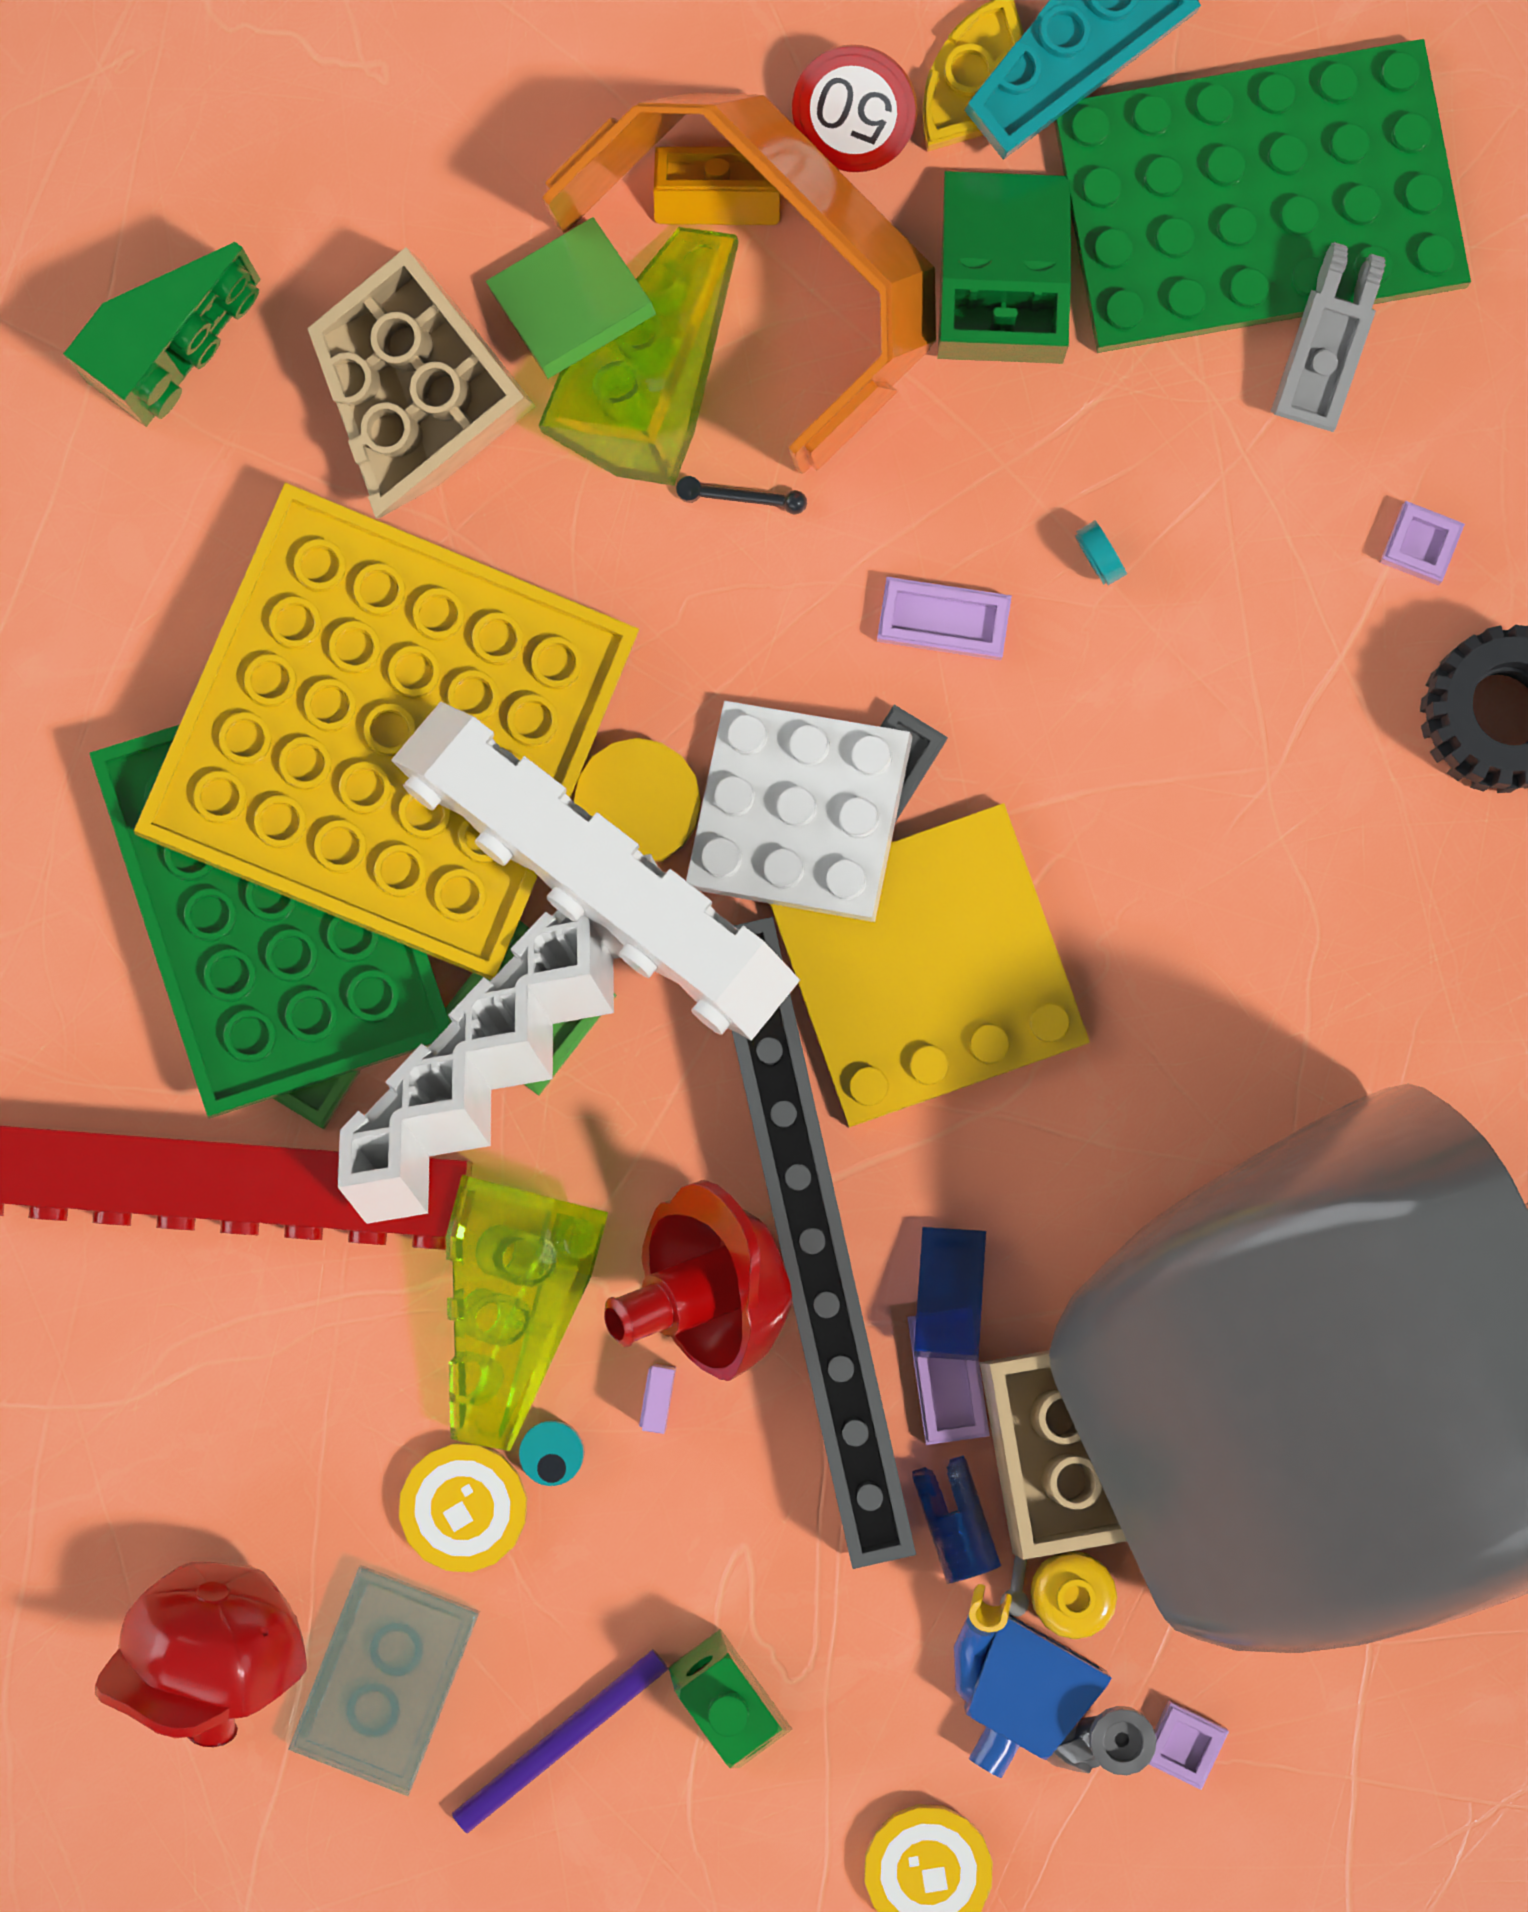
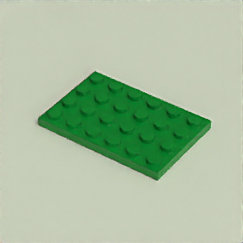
(1226, 189)
(254, 978)

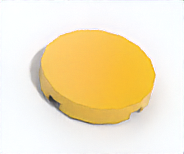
(643, 793)

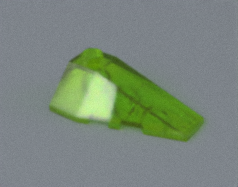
(642, 393)
(515, 1289)

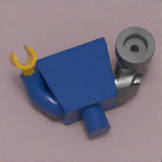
(1034, 1698)

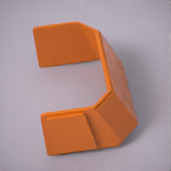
(819, 195)

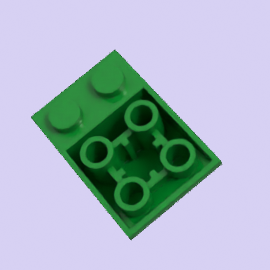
(1005, 268)
(154, 335)

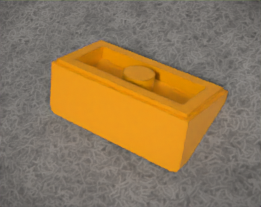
(711, 188)

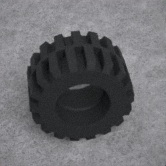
(1452, 717)

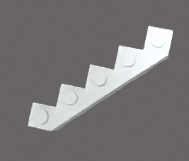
(595, 871)
(494, 1042)

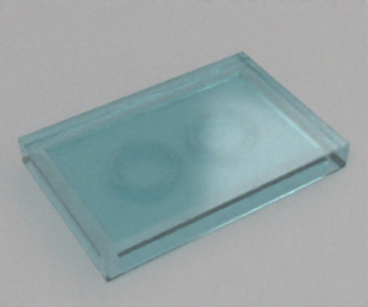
(384, 1680)

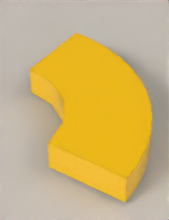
(963, 67)

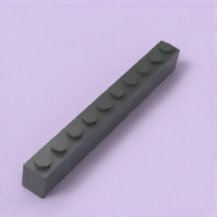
(823, 1285)

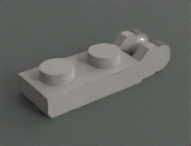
(1328, 343)

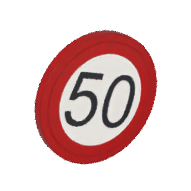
(855, 107)

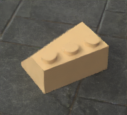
(412, 382)

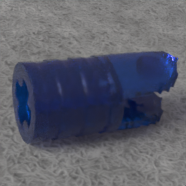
(959, 1536)

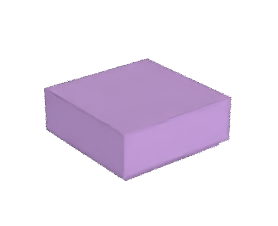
(1422, 543)
(657, 1398)
(1187, 1744)

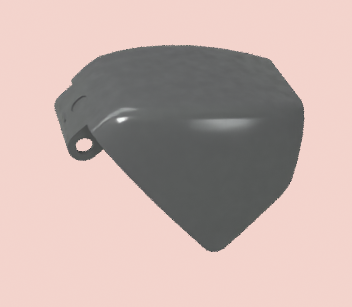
(1318, 1384)

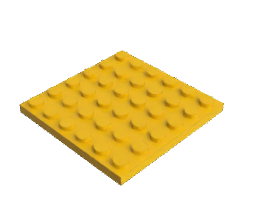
(321, 681)

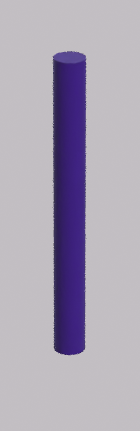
(559, 1741)

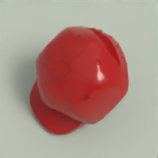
(707, 1283)
(204, 1651)

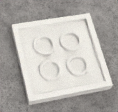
(799, 810)

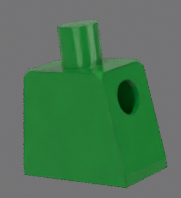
(727, 1701)

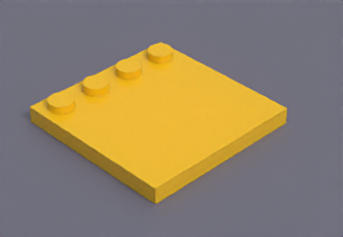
(944, 981)

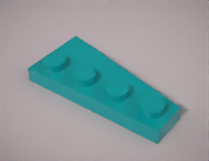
(1065, 59)

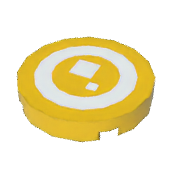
(463, 1507)
(928, 1863)

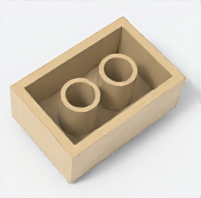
(1042, 1465)

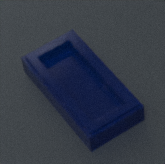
(950, 1293)

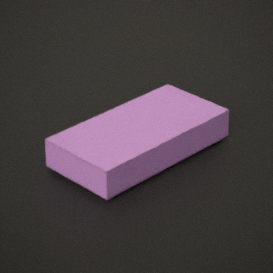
(944, 618)
(949, 1397)

